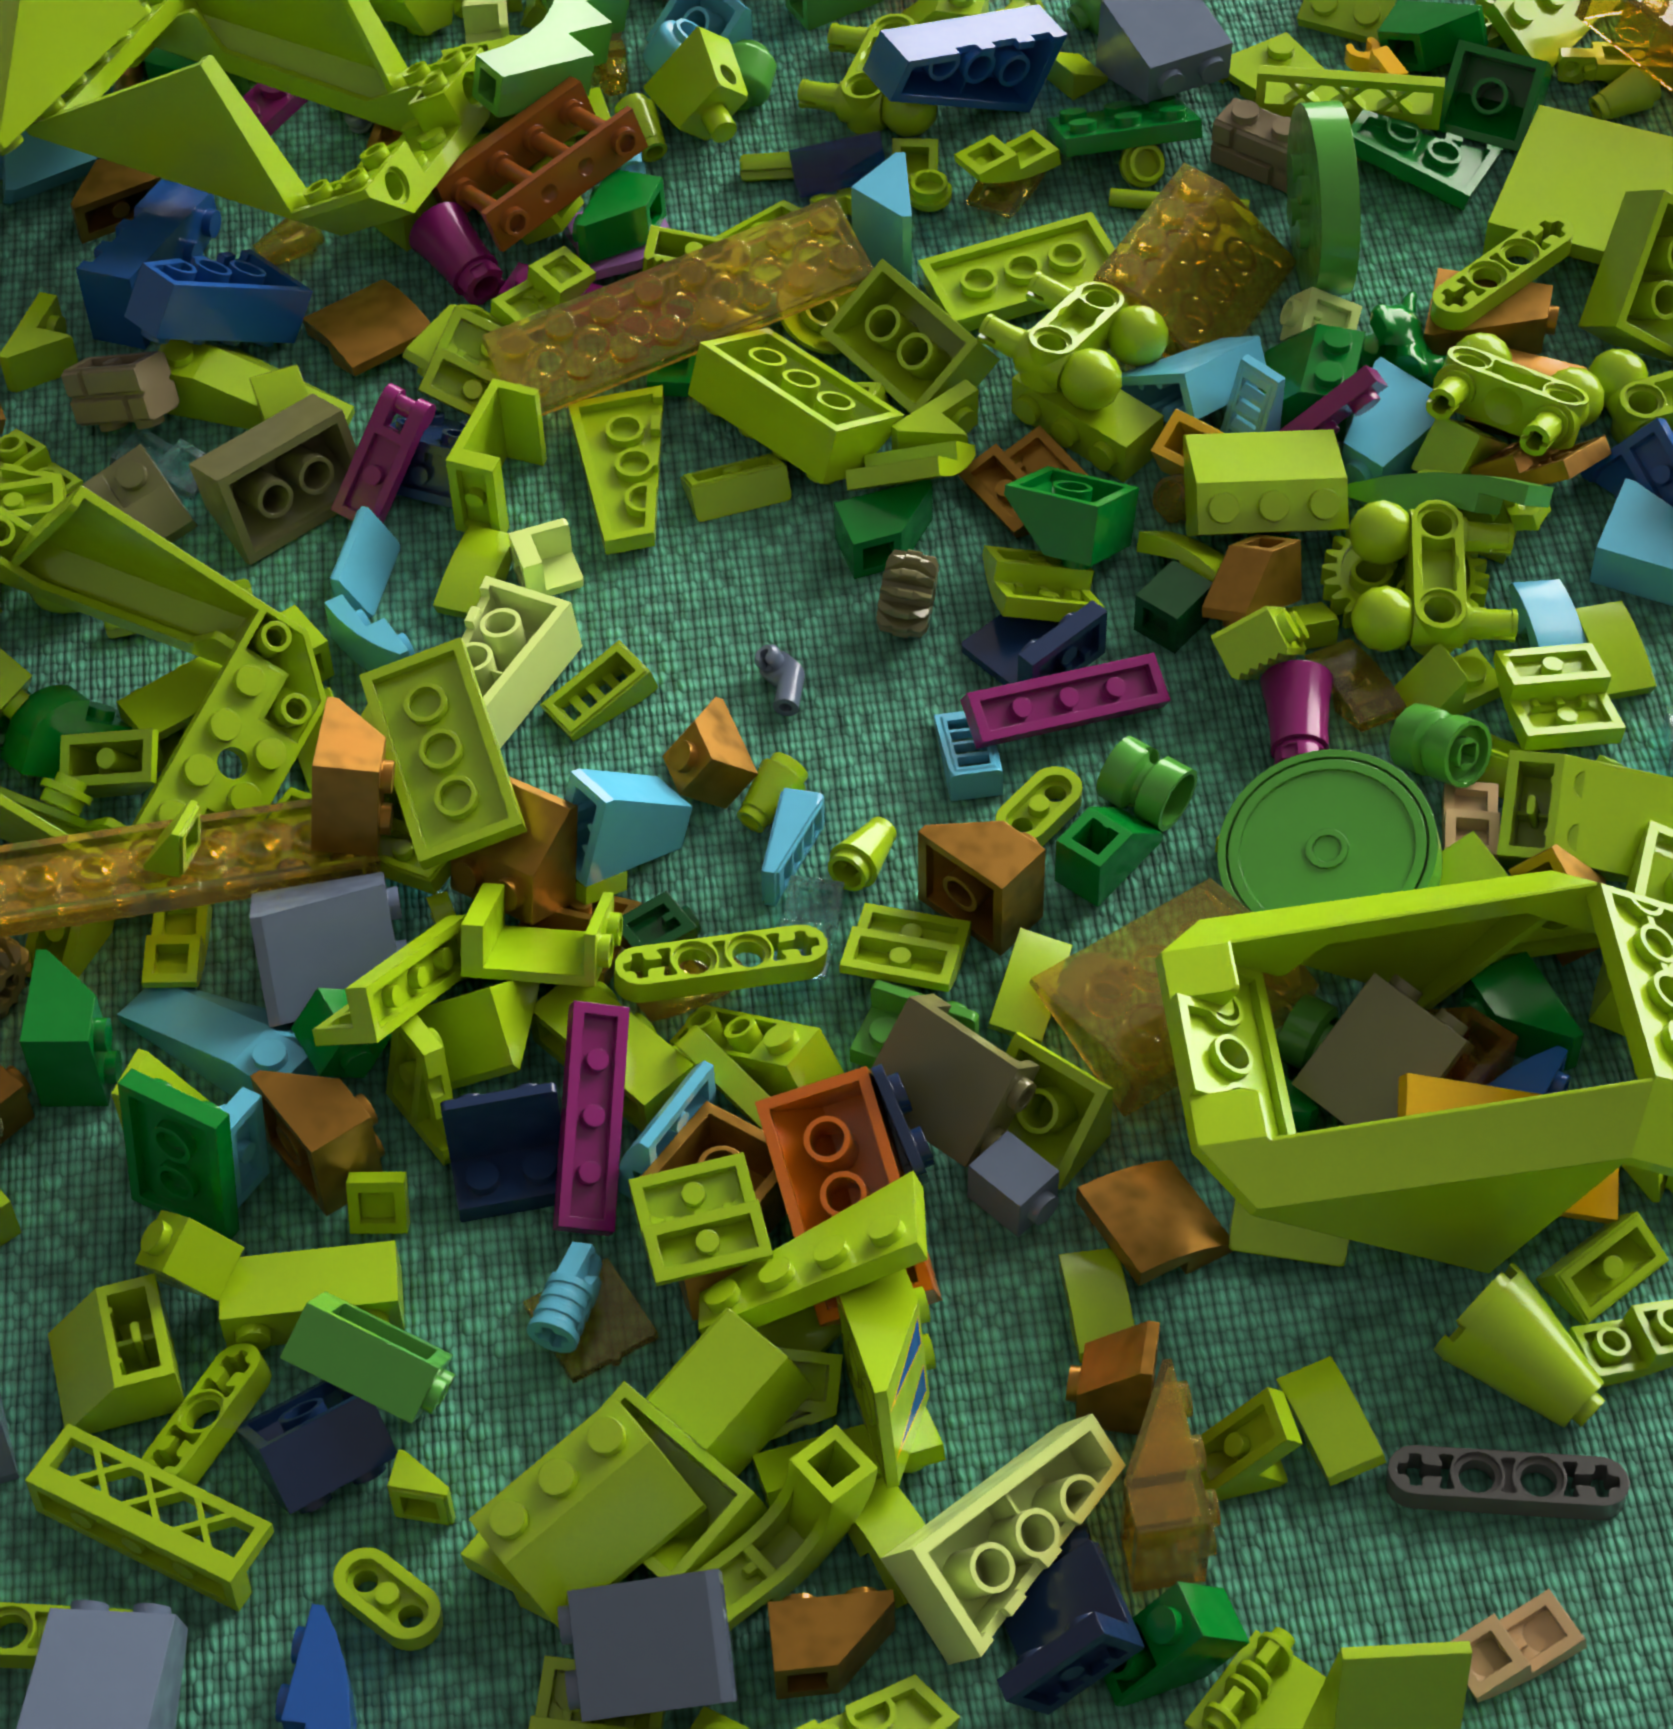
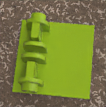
(1260, 1688)

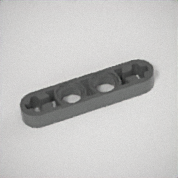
(1507, 1493)

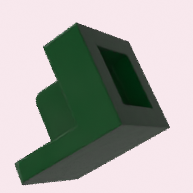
(1171, 606)

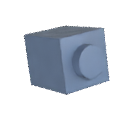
(1014, 1184)

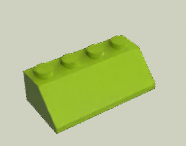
(791, 403)

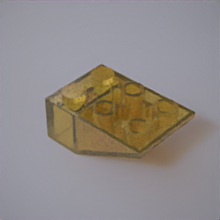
(1165, 1508)

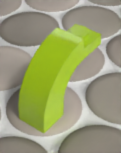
(811, 1515)

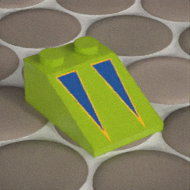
(888, 1364)

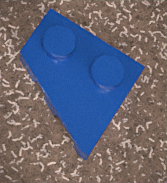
(1641, 458)

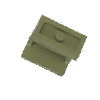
(1376, 1043)
(954, 1078)

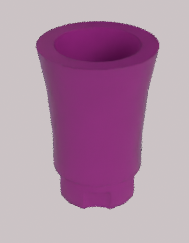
(457, 252)
(1297, 707)

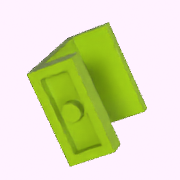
(501, 426)
(535, 953)

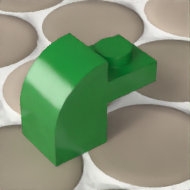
(37, 728)

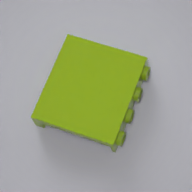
(1581, 173)

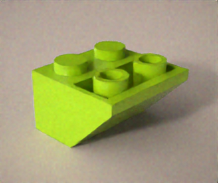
(116, 1357)

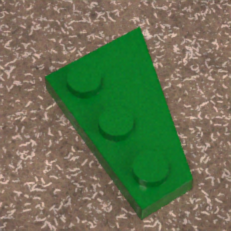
(1431, 163)

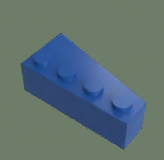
(969, 60)
(166, 225)
(218, 301)

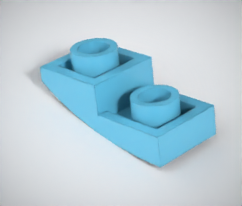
(1546, 613)
(365, 642)

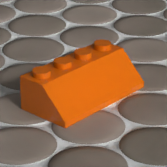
(831, 1152)

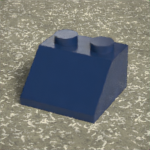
(316, 1445)

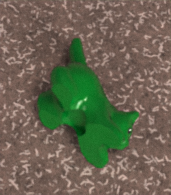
(1401, 341)

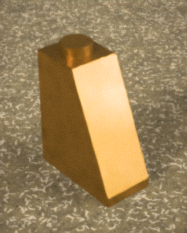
(1517, 321)

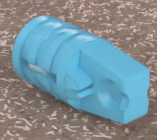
(567, 1300)

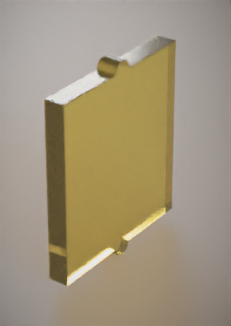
(612, 1331)

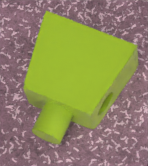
(700, 87)

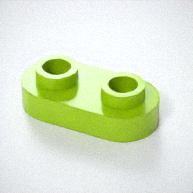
(1031, 806)
(391, 1601)

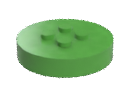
(1323, 197)
(1327, 832)

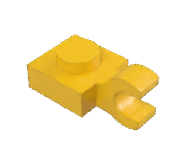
(1374, 59)

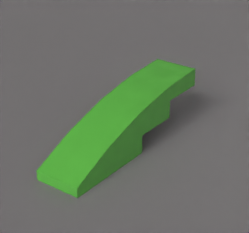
(1464, 491)

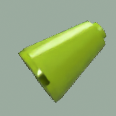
(1523, 1351)

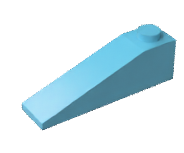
(215, 1035)

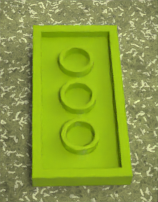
(998, 271)
(443, 753)

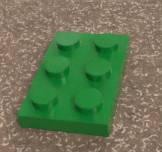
(1123, 126)
(178, 1153)

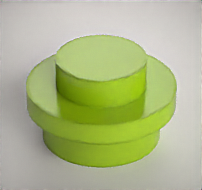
(1142, 165)
(929, 190)
(65, 793)

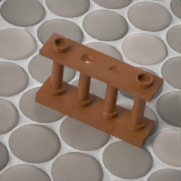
(526, 140)

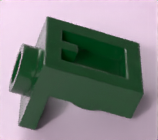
(659, 922)

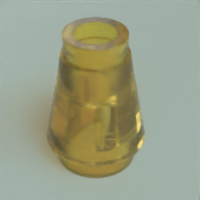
(288, 242)

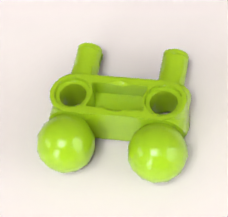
(857, 98)
(1072, 340)
(1492, 389)
(1631, 394)
(1434, 552)

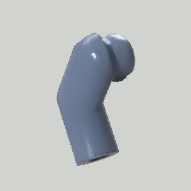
(783, 674)

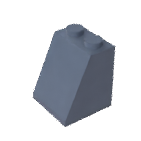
(1161, 46)
(320, 938)
(648, 1646)
(106, 1669)

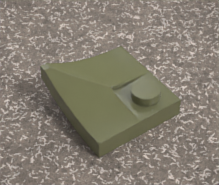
(143, 493)

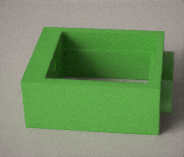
(369, 1357)

